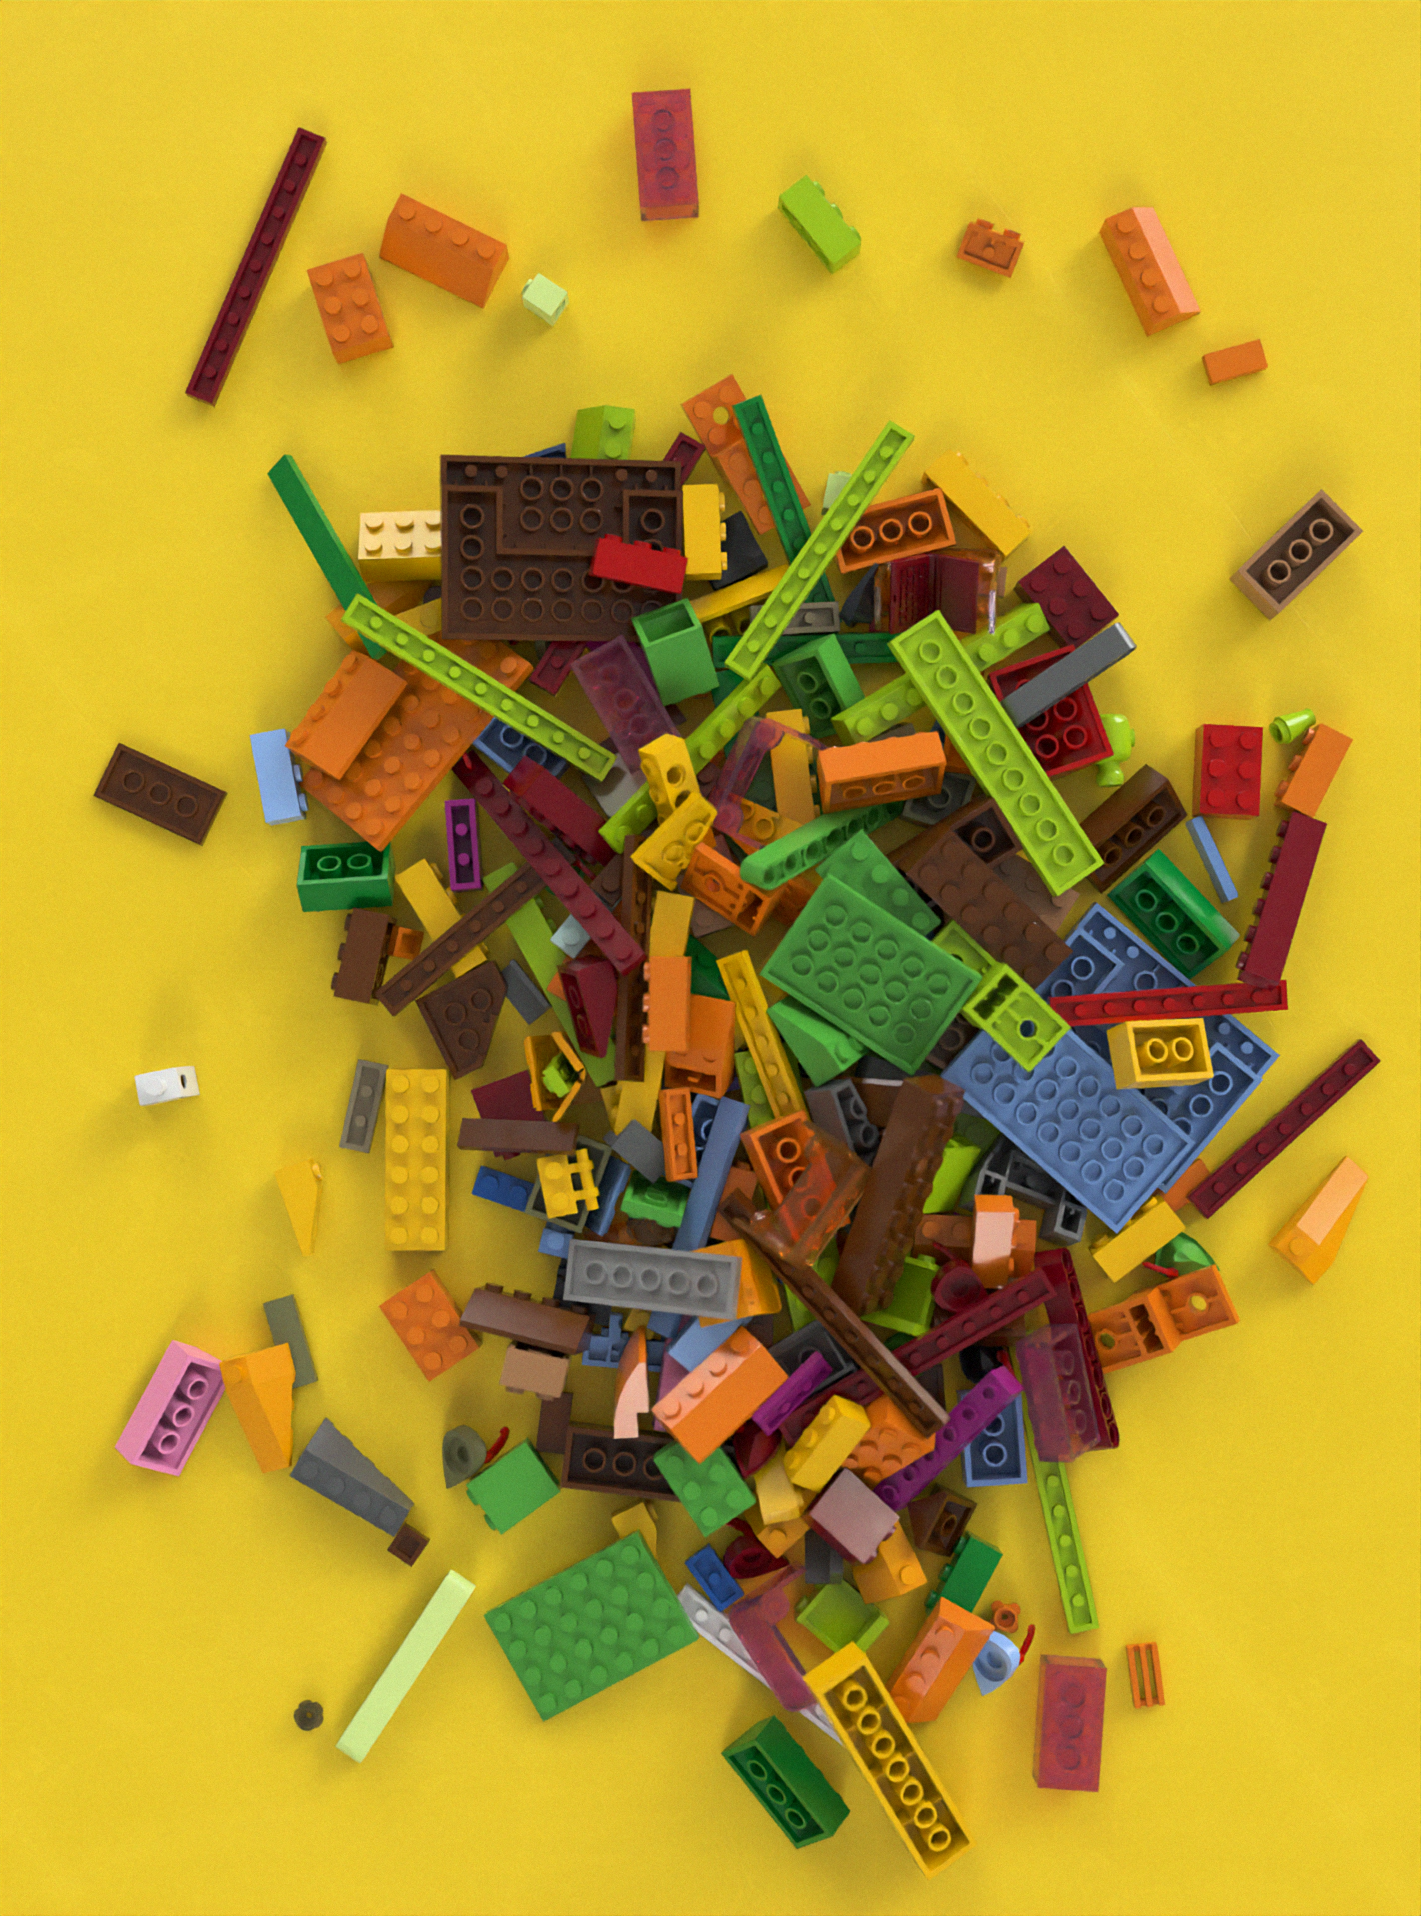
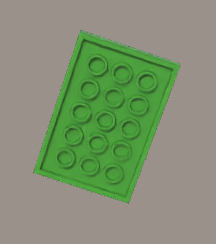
(870, 974)
(591, 1625)

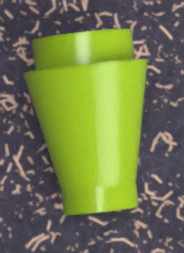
(1290, 726)

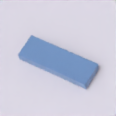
(1211, 859)

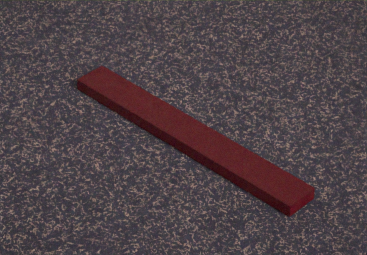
(1282, 1128)

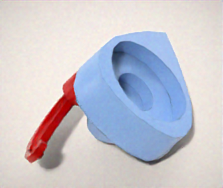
(999, 1660)

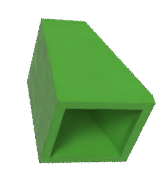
(676, 652)

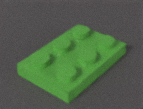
(658, 1201)

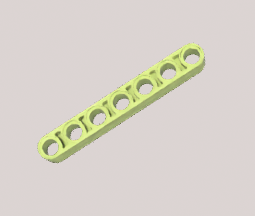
(405, 1666)

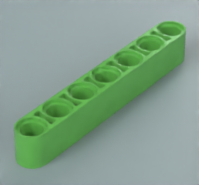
(813, 843)

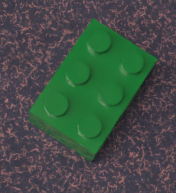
(345, 876)

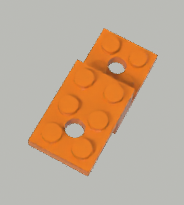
(728, 450)
(740, 901)
(1161, 1317)

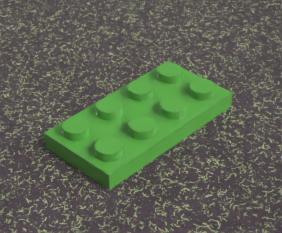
(871, 874)

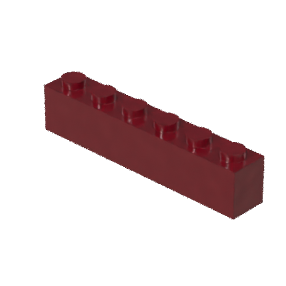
(1281, 901)

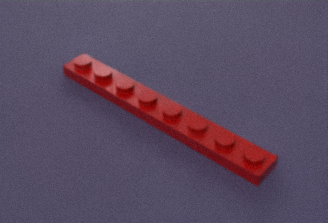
(1168, 1003)

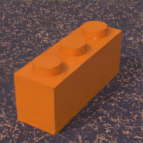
(1312, 770)
(993, 1239)

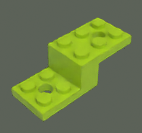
(1003, 1001)

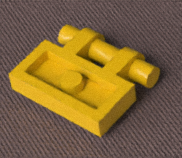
(558, 1185)

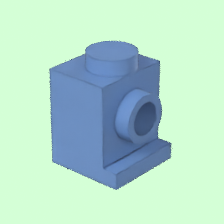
(555, 1240)

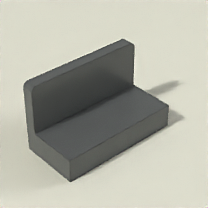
(524, 993)
(639, 1149)
(821, 1561)

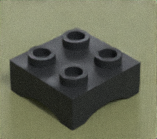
(742, 550)

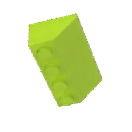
(603, 433)

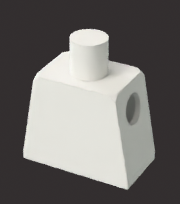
(166, 1085)

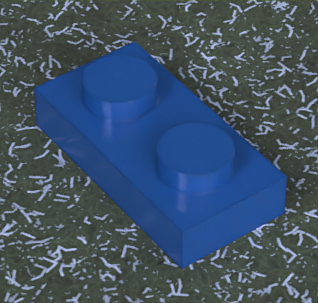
(502, 1188)
(714, 1577)

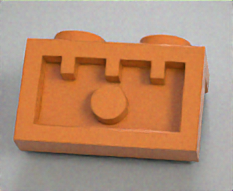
(990, 247)

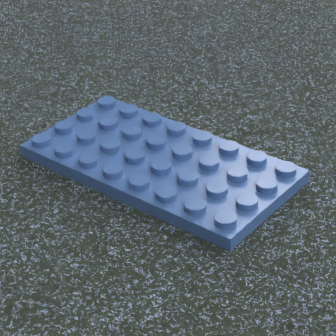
(1073, 1121)

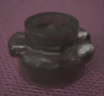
(301, 1718)

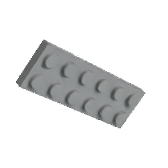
(653, 1279)

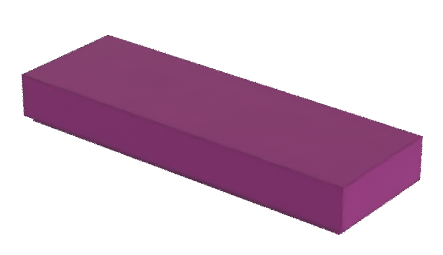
(792, 1393)

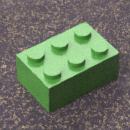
(708, 1491)

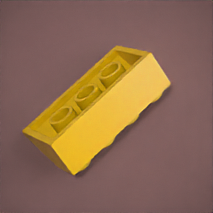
(727, 609)

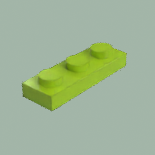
(560, 1075)

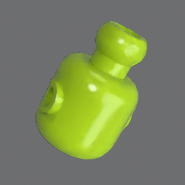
(1121, 741)

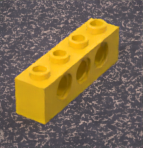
(670, 778)

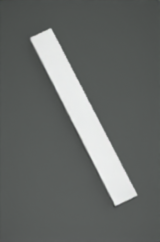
(717, 1630)

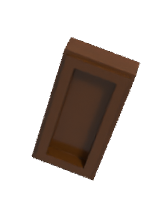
(554, 1424)

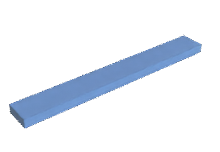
(705, 1194)

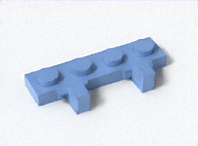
(607, 1347)

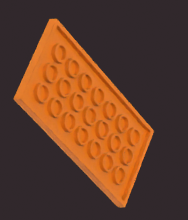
(414, 744)

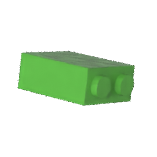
(513, 1486)

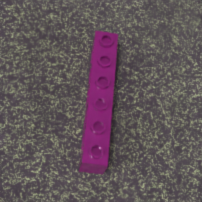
(966, 1423)

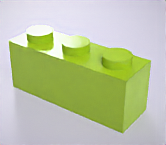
(820, 223)

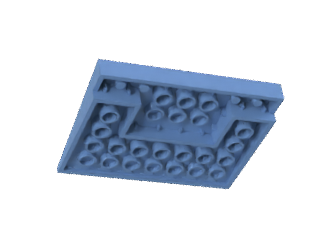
(1116, 960)

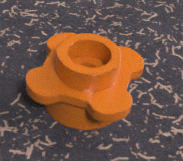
(1008, 1624)

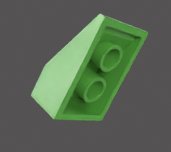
(816, 1042)

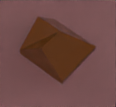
(939, 1519)

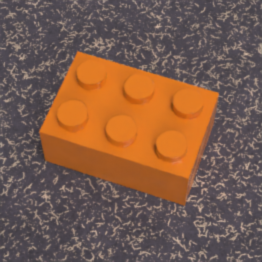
(350, 308)
(667, 1003)
(429, 1325)
(888, 1443)

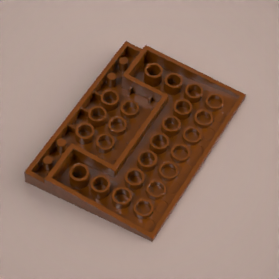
(525, 539)

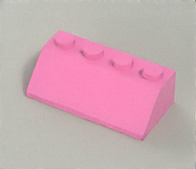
(173, 1410)

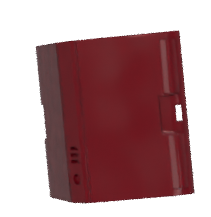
(930, 584)

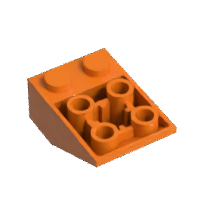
(710, 1059)

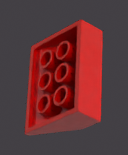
(1066, 734)

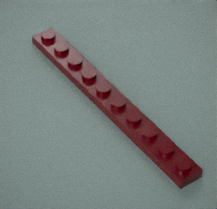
(256, 267)
(556, 661)
(550, 865)
(932, 1346)

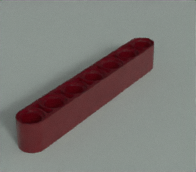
(1070, 1309)

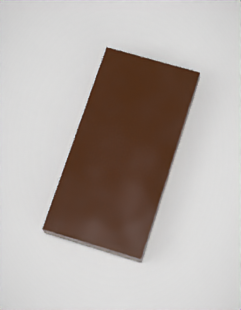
(160, 794)

